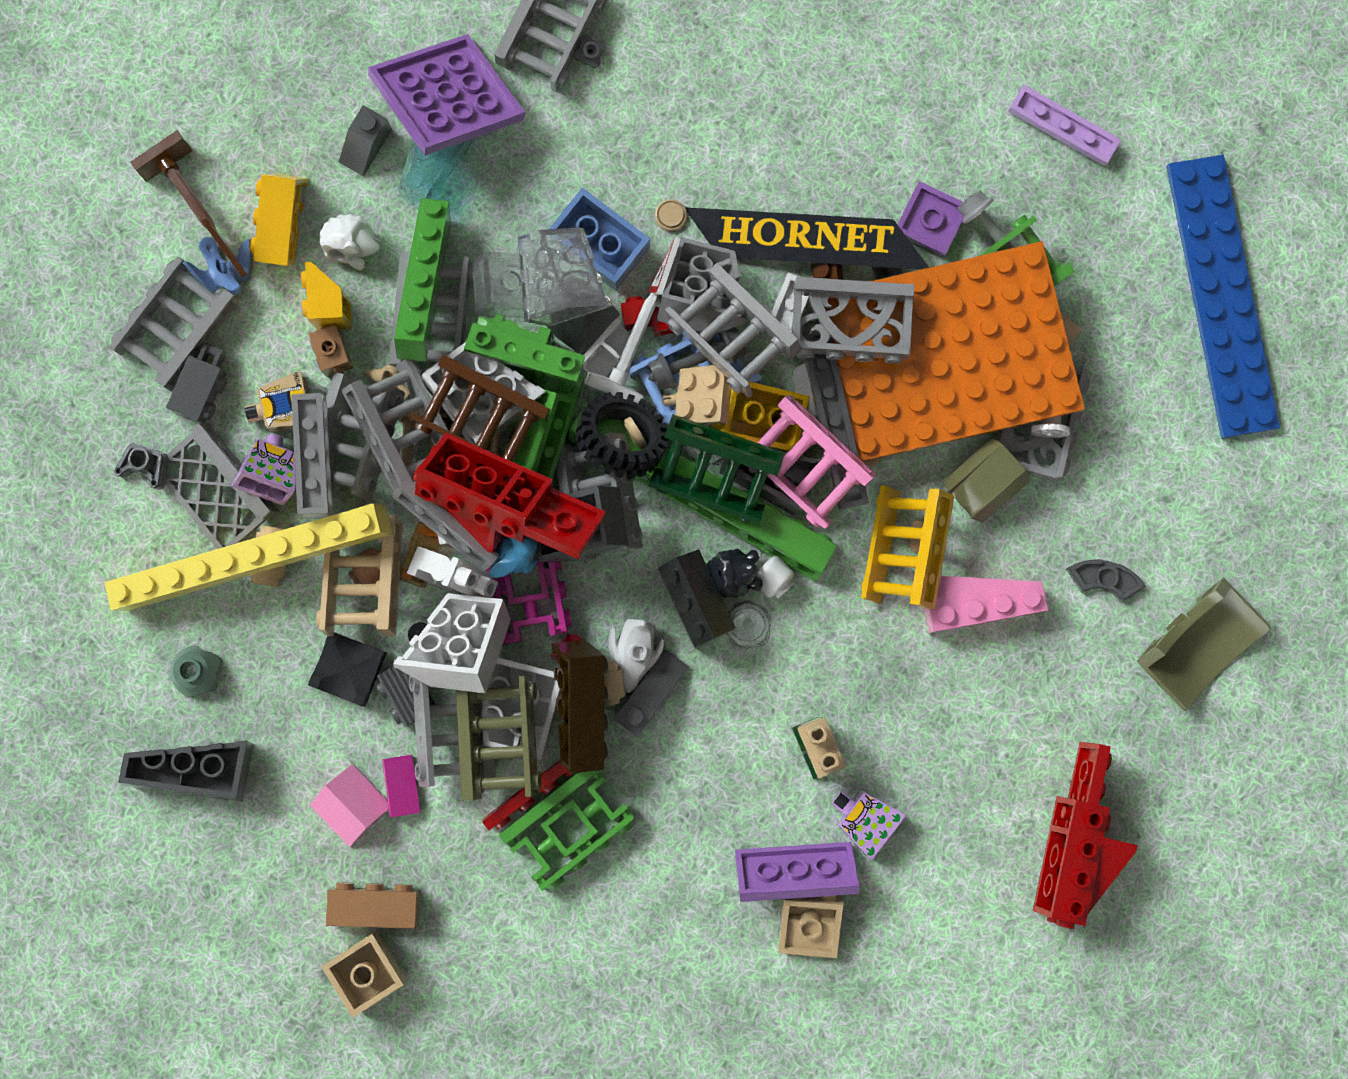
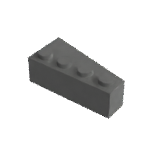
(202, 771)

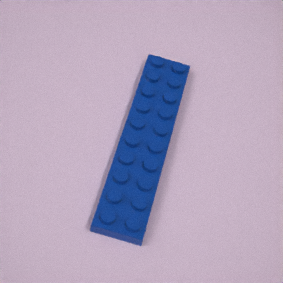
(1222, 296)

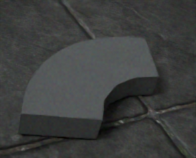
(1106, 576)

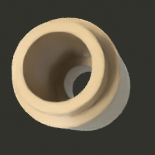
(614, 682)

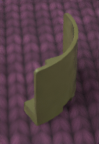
(1202, 643)

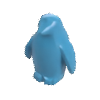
(514, 557)

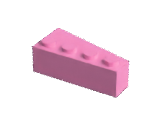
(982, 600)

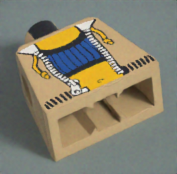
(276, 402)

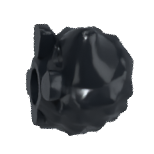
(735, 572)

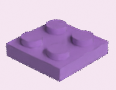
(931, 219)

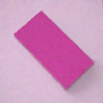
(400, 786)

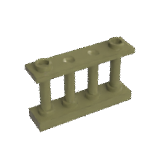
(473, 754)

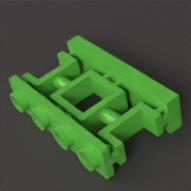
(554, 809)

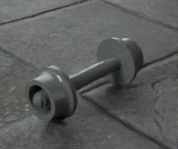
(662, 372)

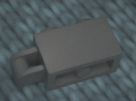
(199, 385)

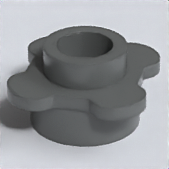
(583, 55)

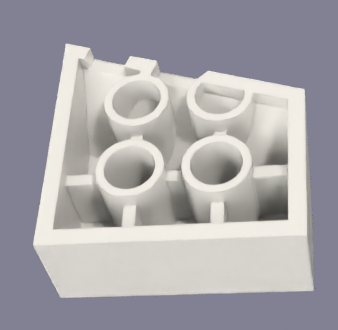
(458, 644)

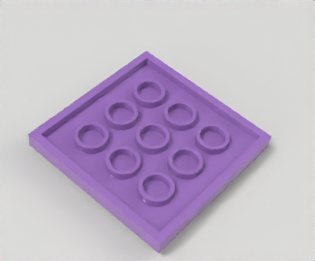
(446, 94)

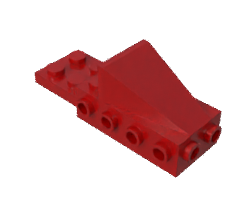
(503, 499)
(1088, 859)

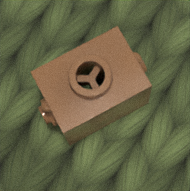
(331, 361)

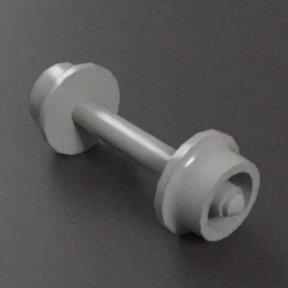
(974, 207)

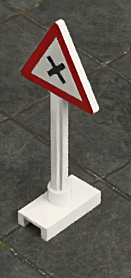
(619, 375)

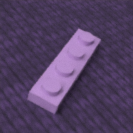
(1064, 125)

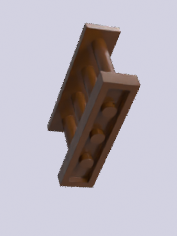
(478, 386)

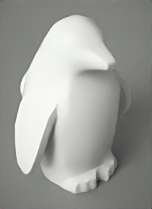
(634, 651)

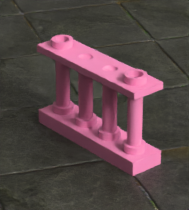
(835, 453)

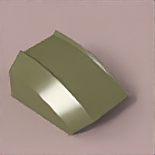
(987, 480)

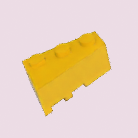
(277, 218)

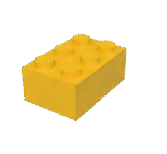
(755, 415)

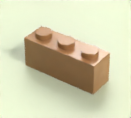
(372, 906)

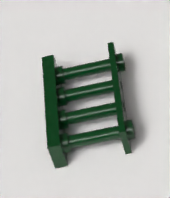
(725, 445)

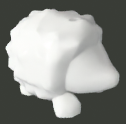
(348, 240)

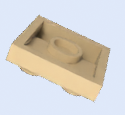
(811, 926)

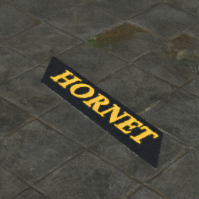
(808, 238)

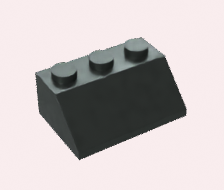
(696, 598)

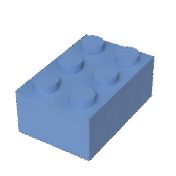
(612, 239)

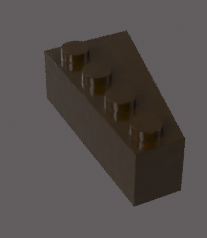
(581, 705)

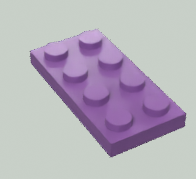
(796, 871)

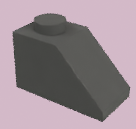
(364, 140)

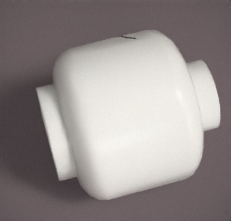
(775, 576)

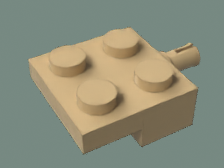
(701, 395)

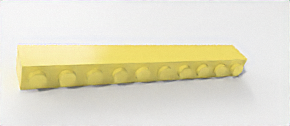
(249, 557)

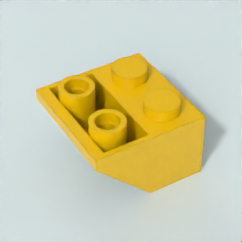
(325, 300)

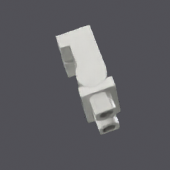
(451, 574)

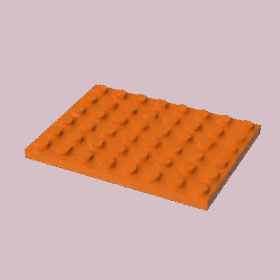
(980, 356)

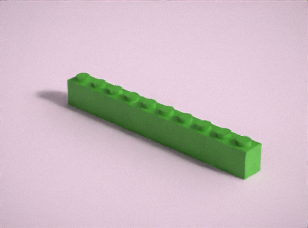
(776, 533)

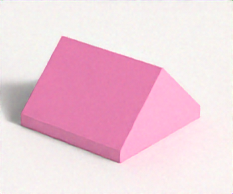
(350, 804)

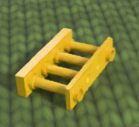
(931, 549)

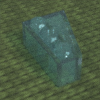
(427, 174)

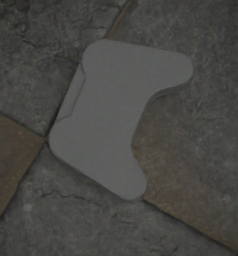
(145, 461)

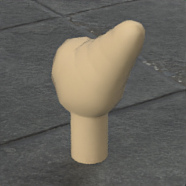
(380, 374)

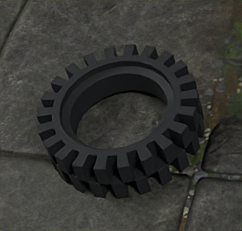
(615, 458)

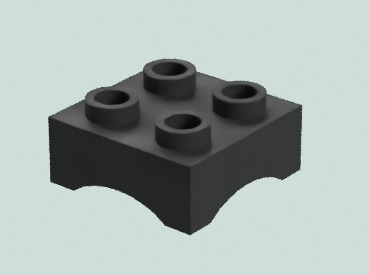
(347, 669)

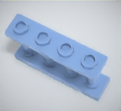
(640, 367)

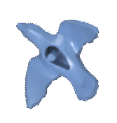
(221, 272)

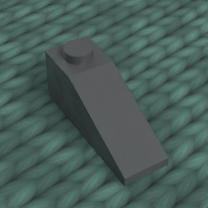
(651, 693)

